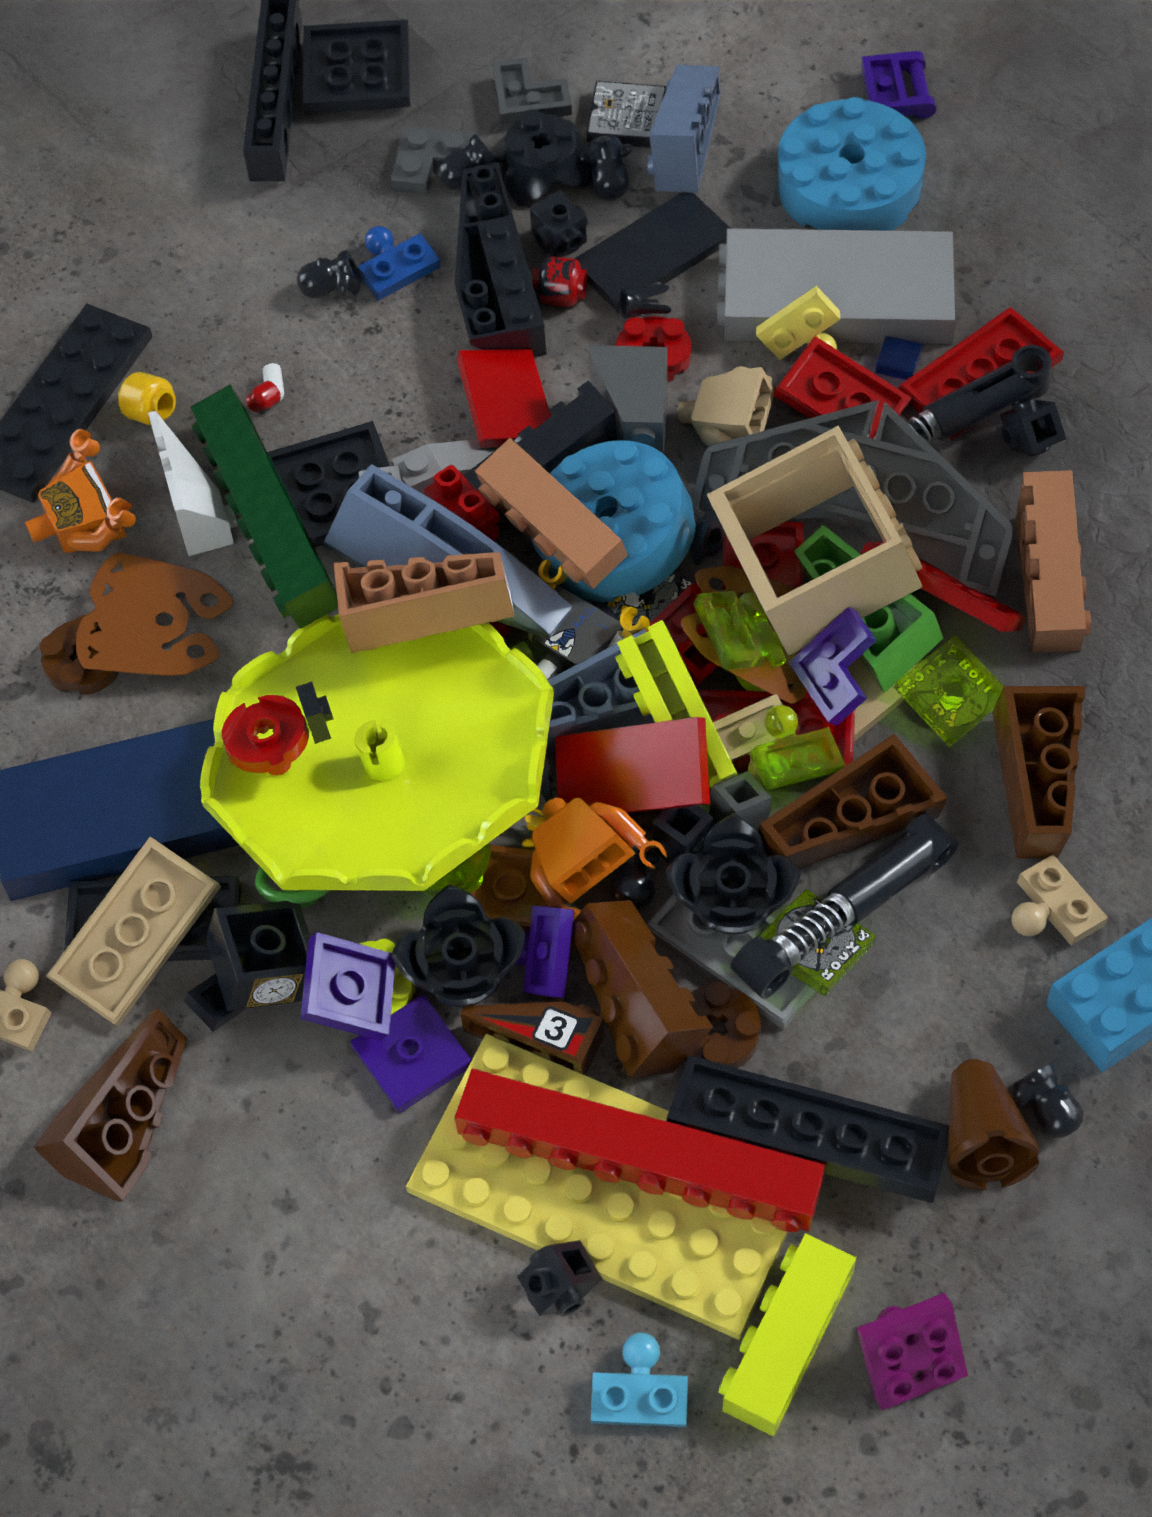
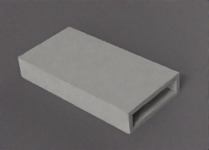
(877, 279)

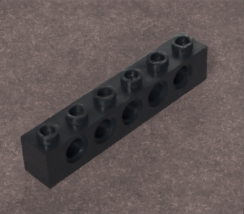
(272, 90)

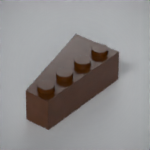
(1039, 759)
(854, 806)
(635, 989)

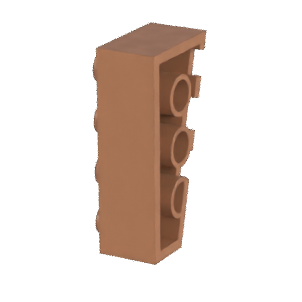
(549, 515)
(1051, 562)
(419, 599)

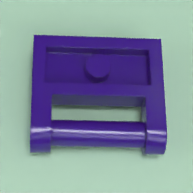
(886, 85)

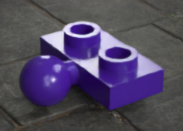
(547, 951)

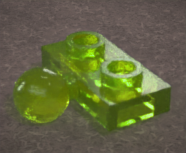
(794, 756)

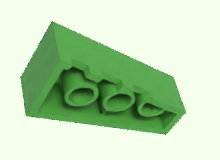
(902, 629)

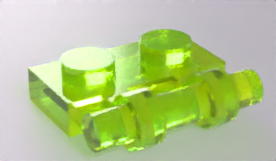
(739, 630)

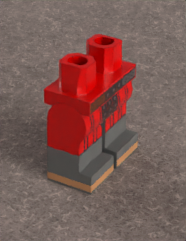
(462, 499)

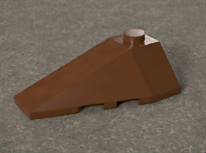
(109, 1122)

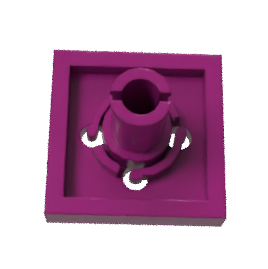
(912, 1341)

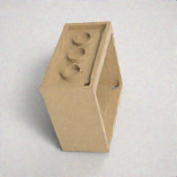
(792, 487)

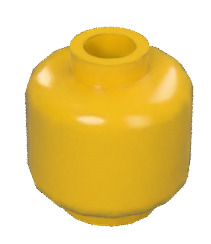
(144, 394)

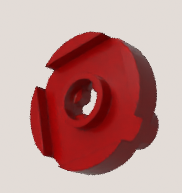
(659, 332)
(271, 753)

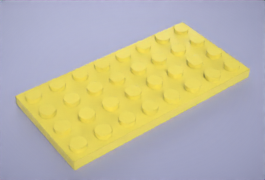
(640, 1241)

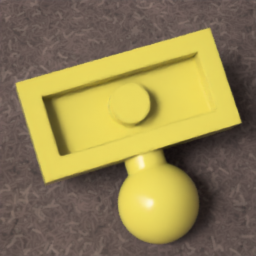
(799, 323)

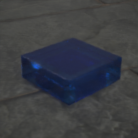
(898, 358)

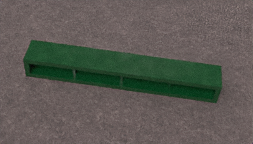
(265, 508)

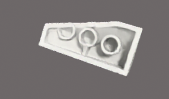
(196, 499)

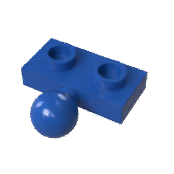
(395, 265)

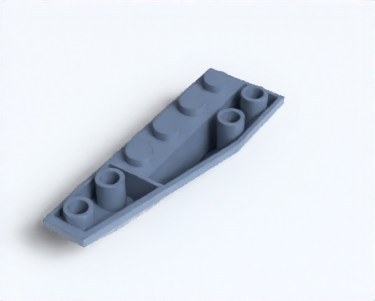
(396, 523)

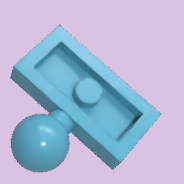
(639, 1396)

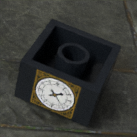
(259, 953)

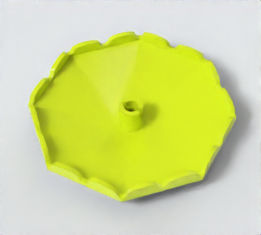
(423, 763)

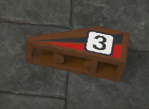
(547, 1029)

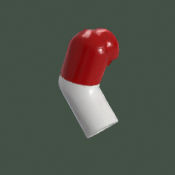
(268, 392)

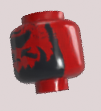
(560, 282)

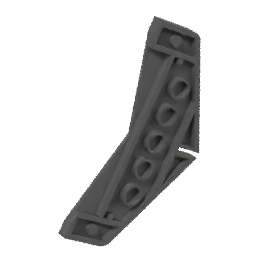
(938, 507)

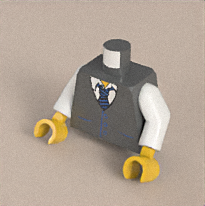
(583, 631)

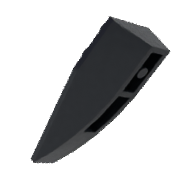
(492, 268)

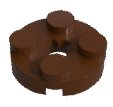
(62, 672)
(742, 1025)

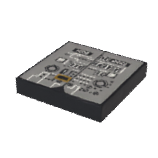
(624, 111)

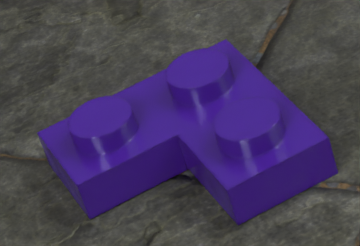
(825, 663)

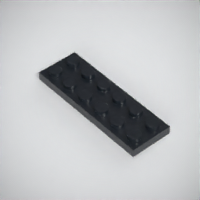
(65, 397)
(844, 1134)

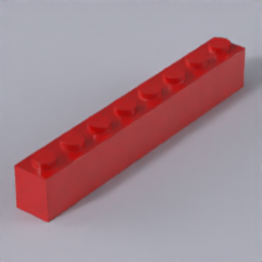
(640, 1150)

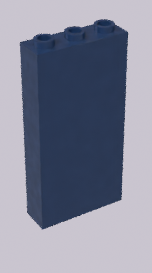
(99, 806)

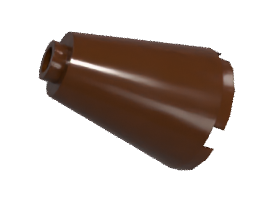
(987, 1130)

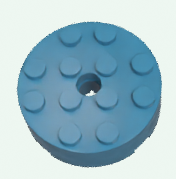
(850, 166)
(642, 502)

